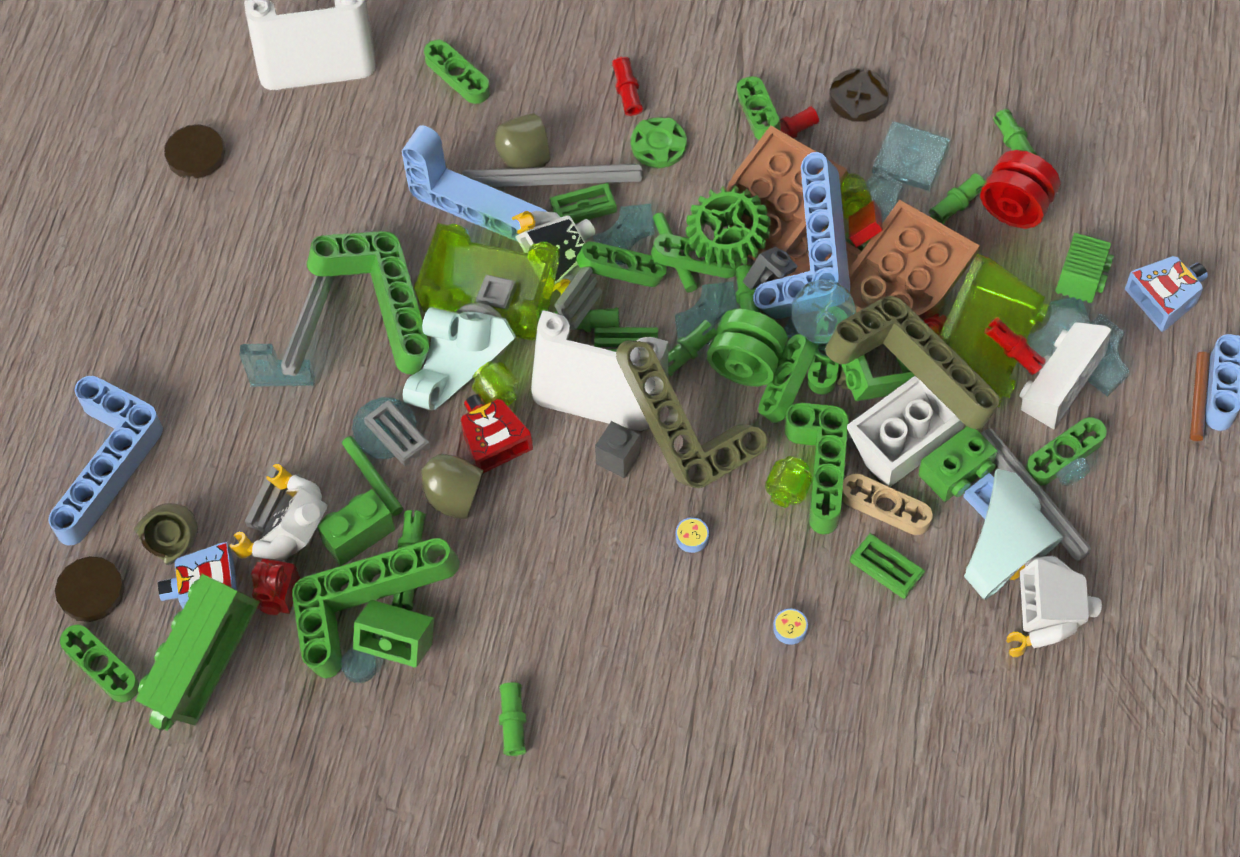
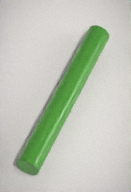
(685, 275)
(372, 476)

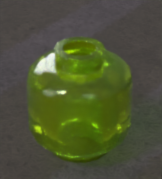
(854, 194)
(495, 382)
(788, 481)

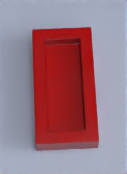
(865, 223)

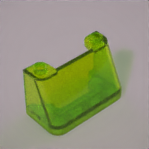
(458, 266)
(985, 295)

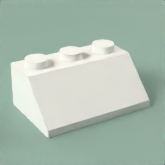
(1065, 372)
(902, 431)

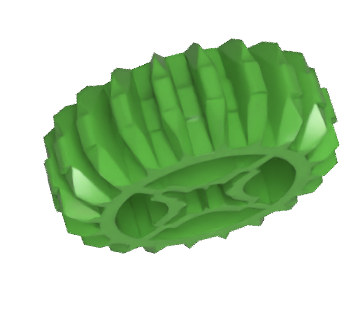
(726, 210)

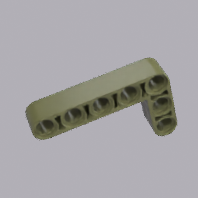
(921, 351)
(677, 423)

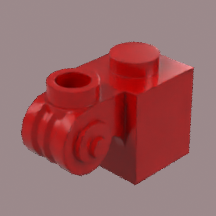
(274, 586)

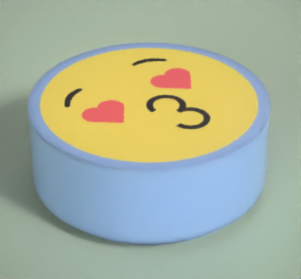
(692, 535)
(790, 626)

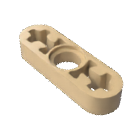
(890, 517)

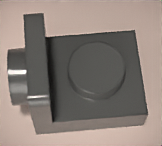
(768, 266)

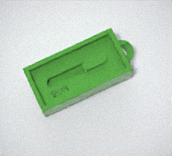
(195, 653)

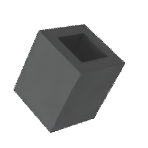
(617, 449)

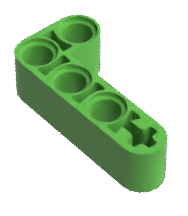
(825, 468)

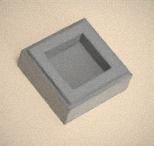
(496, 292)

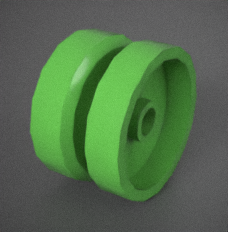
(747, 347)

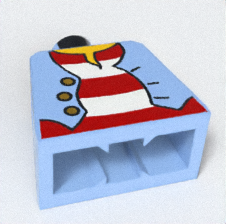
(1166, 289)
(212, 561)

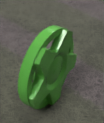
(659, 142)

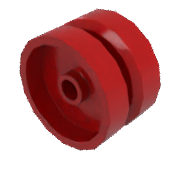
(1020, 189)

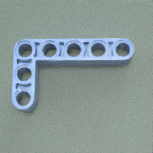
(456, 193)
(819, 243)
(1221, 394)
(109, 457)

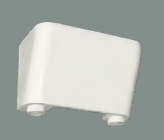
(311, 44)
(586, 377)

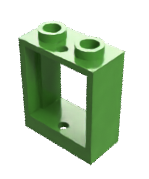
(865, 386)

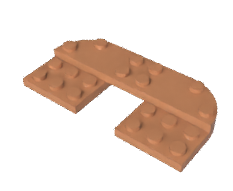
(907, 260)

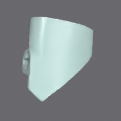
(456, 352)
(1010, 535)

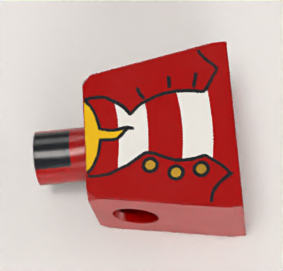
(493, 433)

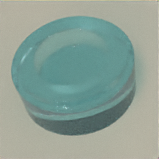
(1073, 472)
(358, 666)

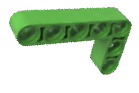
(384, 259)
(360, 591)

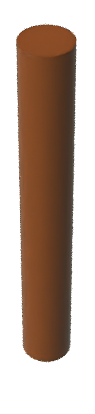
(1200, 396)

